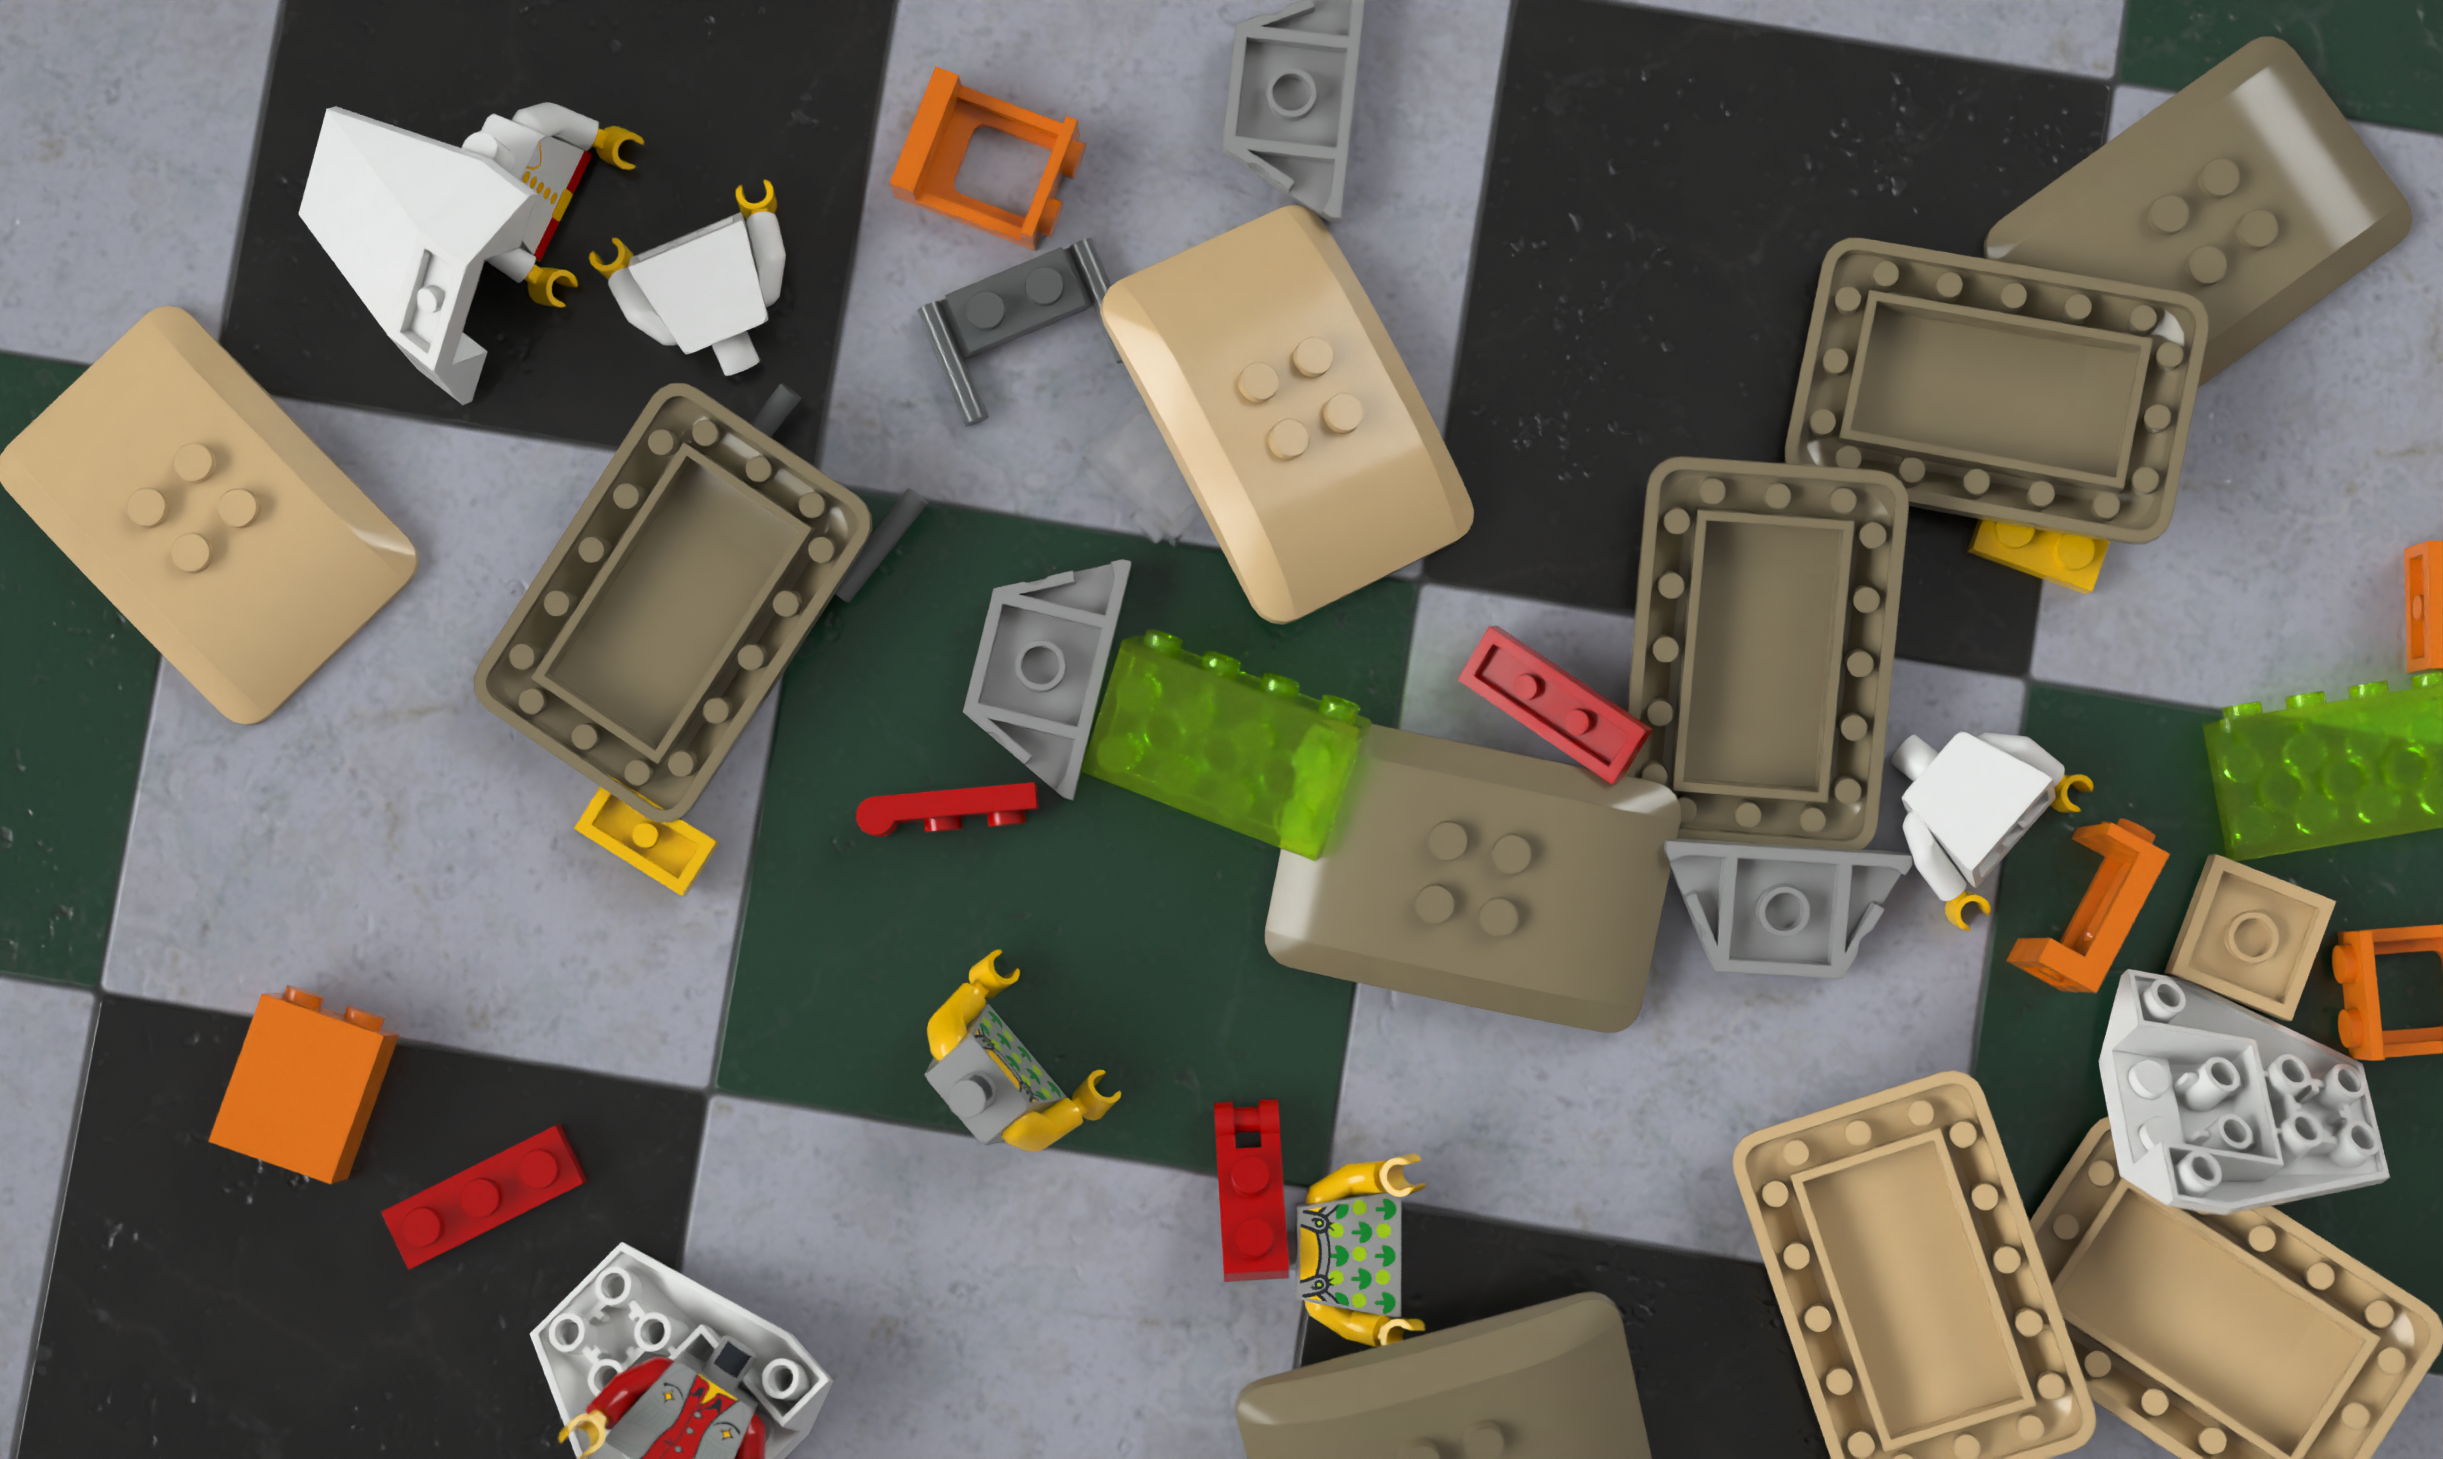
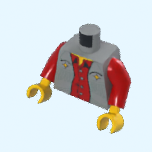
(678, 1409)

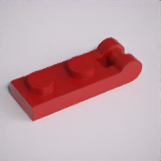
(945, 809)
(1251, 1193)

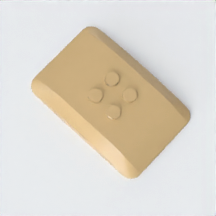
(1288, 412)
(208, 515)
(1913, 1279)
(2226, 1326)

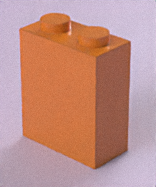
(305, 1085)

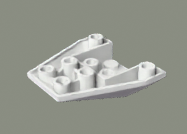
(412, 233)
(2229, 1105)
(645, 1310)

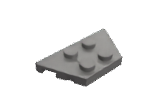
(1296, 99)
(1046, 667)
(1782, 904)

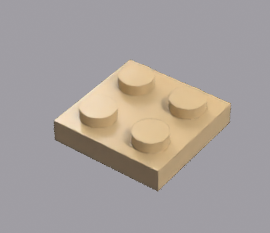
(2250, 937)

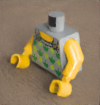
(994, 1078)
(1351, 1250)

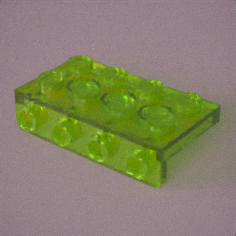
(1225, 742)
(2329, 768)

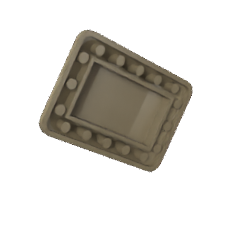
(2224, 193)
(2001, 388)
(673, 602)
(1768, 646)
(1483, 882)
(1495, 1388)

